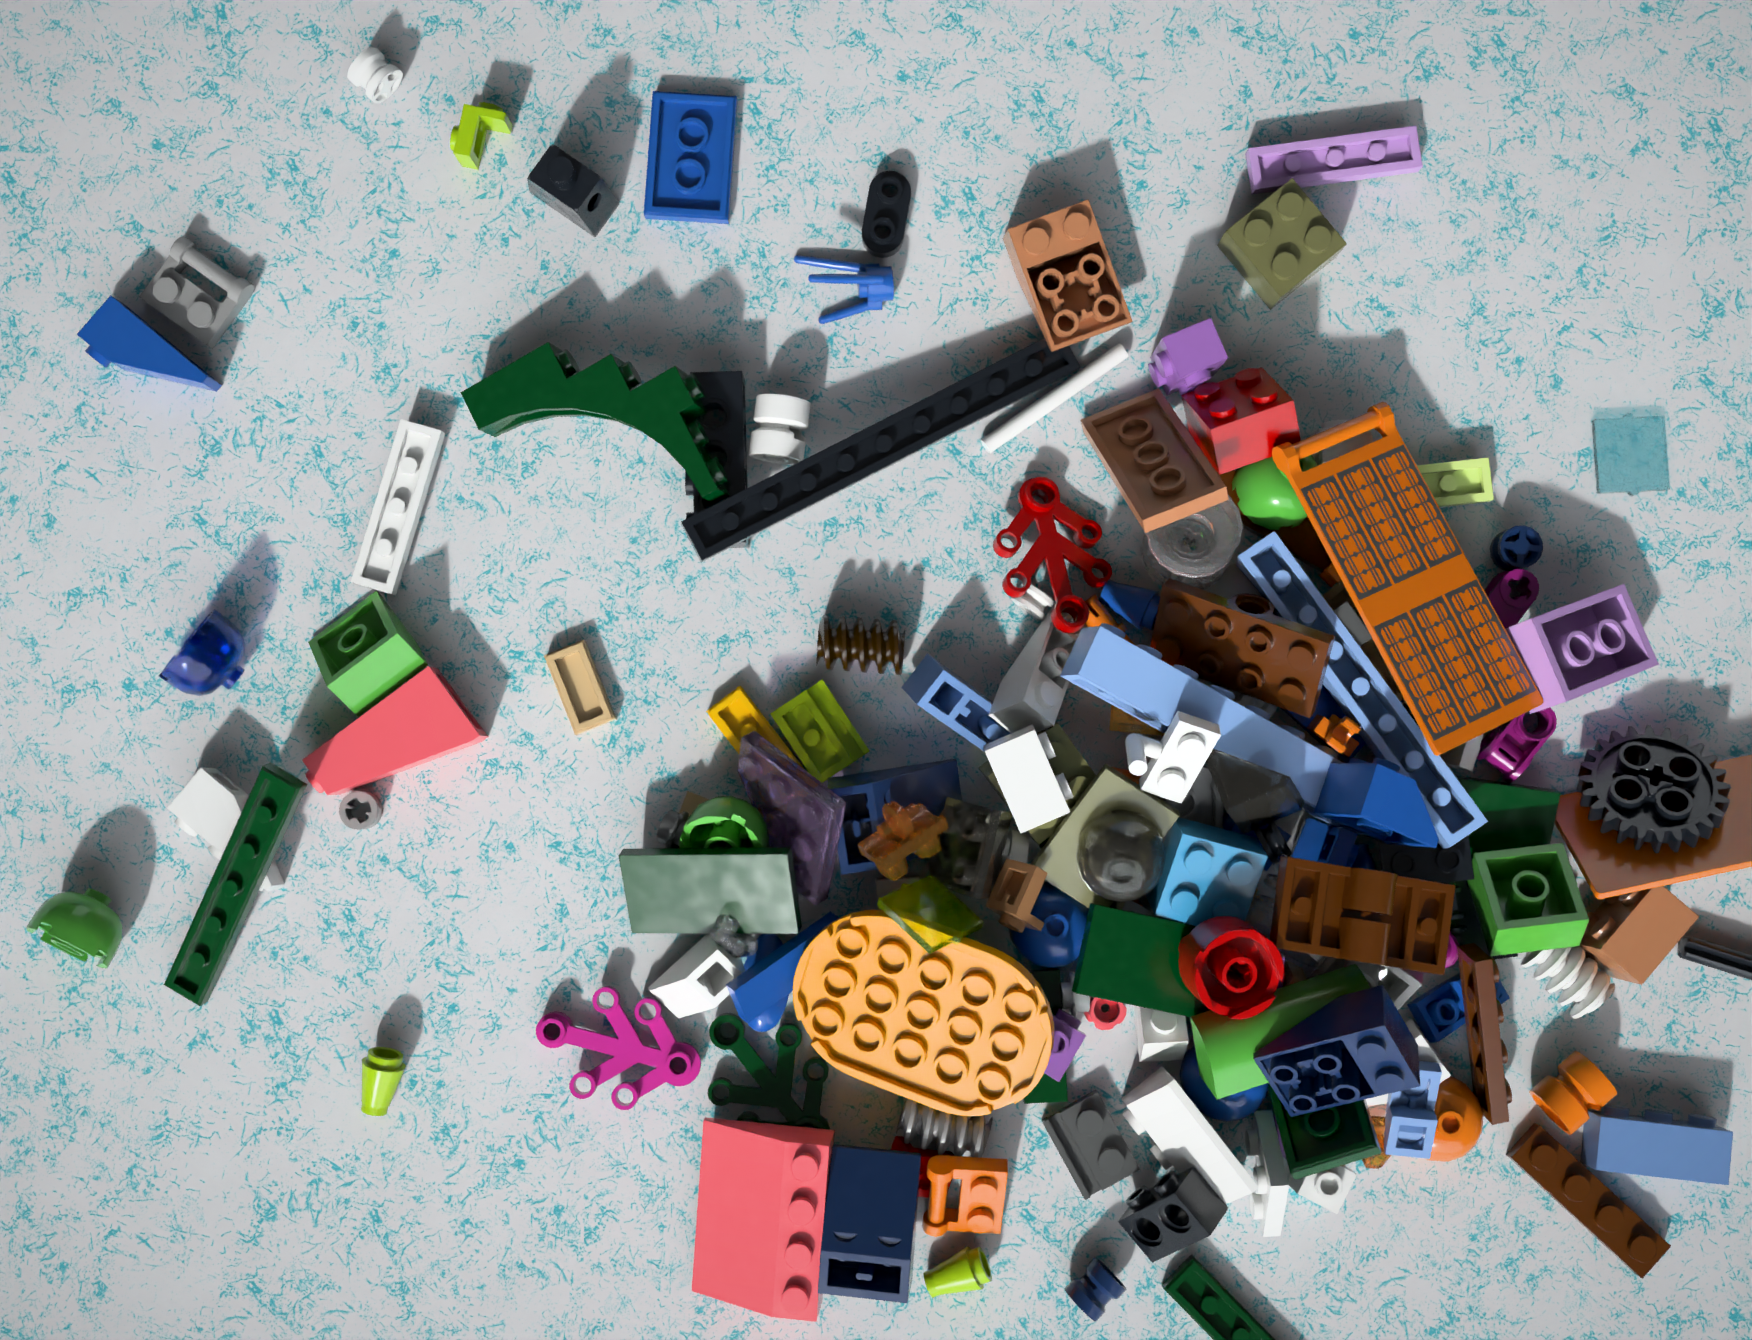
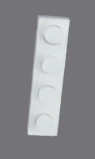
(398, 507)

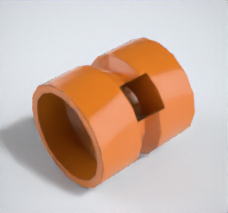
(1573, 1092)

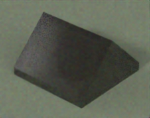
(1252, 791)

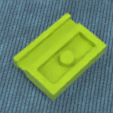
(820, 732)

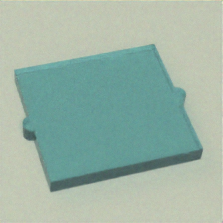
(1630, 454)

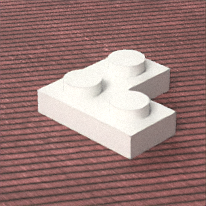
(1270, 1175)

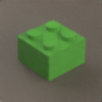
(1527, 899)

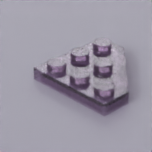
(796, 810)

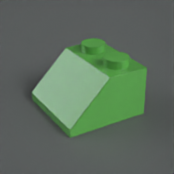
(367, 654)

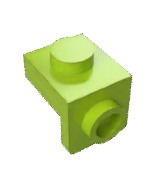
(469, 137)

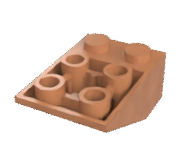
(1067, 275)

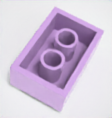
(1583, 646)

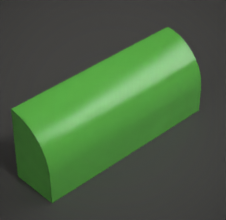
(1228, 1044)

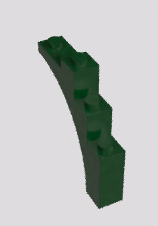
(550, 385)

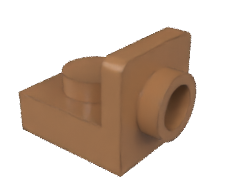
(1016, 895)

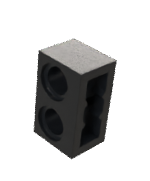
(1172, 1213)

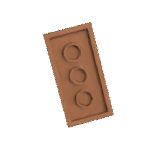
(1154, 460)

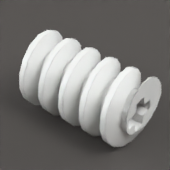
(1573, 975)

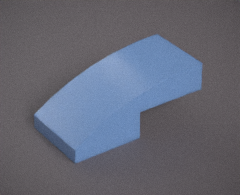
(1411, 1116)

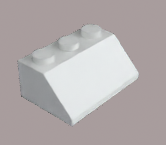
(1184, 1135)

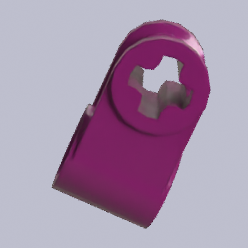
(1509, 608)
(1512, 747)

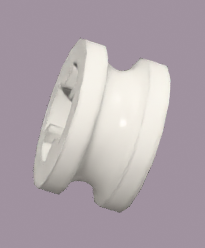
(1034, 602)

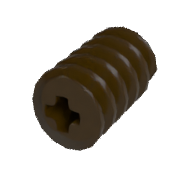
(860, 645)

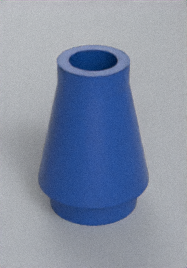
(1132, 603)

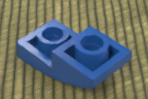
(1442, 1008)

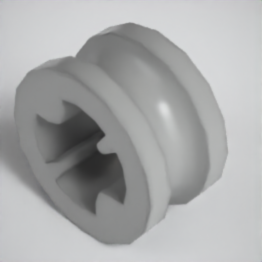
(363, 797)

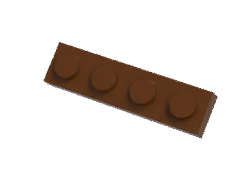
(1482, 1021)
(1588, 1200)

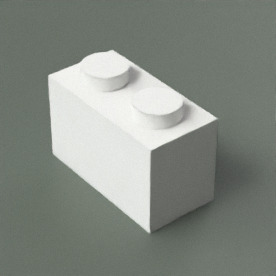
(1027, 777)

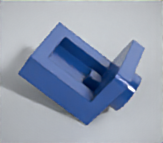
(1325, 844)

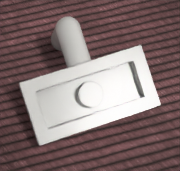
(1175, 758)

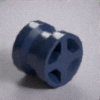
(1526, 546)

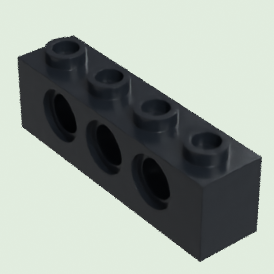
(727, 393)

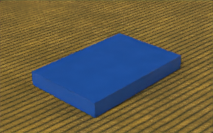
(690, 157)

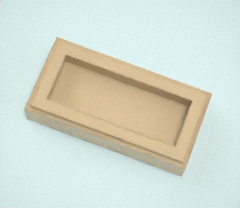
(580, 687)

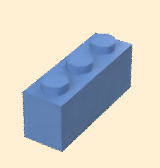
(1657, 1145)

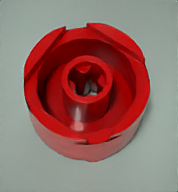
(1252, 961)

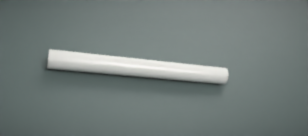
(1054, 398)

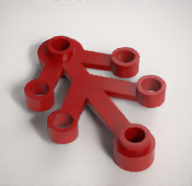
(1054, 549)

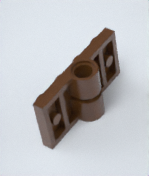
(1242, 645)
(1362, 915)

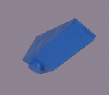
(132, 344)

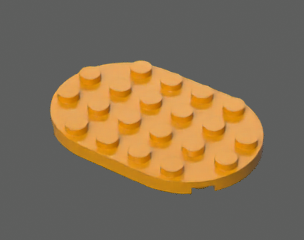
(936, 1027)

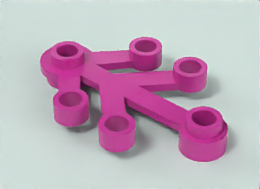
(626, 1049)

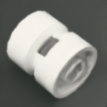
(780, 428)

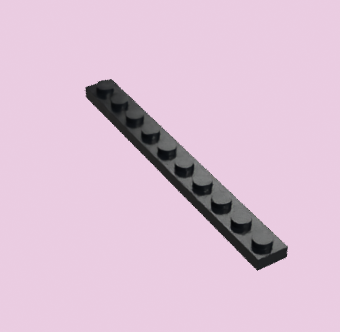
(876, 448)

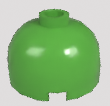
(1268, 495)
(725, 824)
(80, 925)

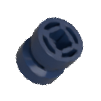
(1095, 1289)

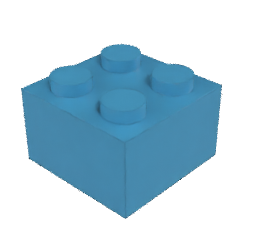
(1207, 873)

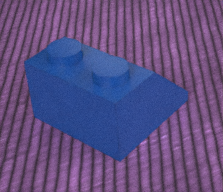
(1377, 803)

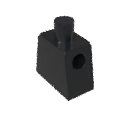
(568, 188)

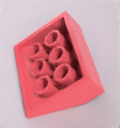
(762, 1216)

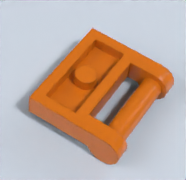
(979, 1196)

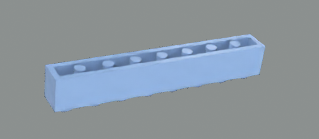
(1362, 690)
(1154, 692)

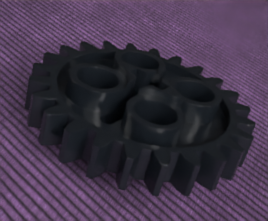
(1655, 779)

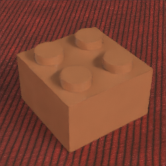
(1635, 932)

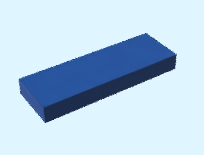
(773, 975)

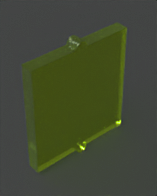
(930, 913)

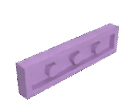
(1334, 159)

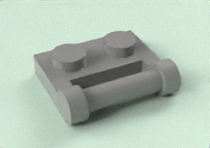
(188, 303)

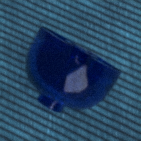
(207, 658)

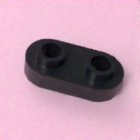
(886, 212)

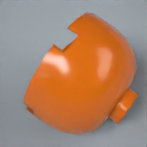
(1458, 1121)

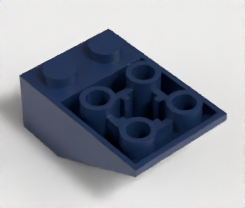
(870, 791)
(1342, 1054)
(870, 1223)

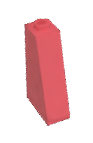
(399, 733)

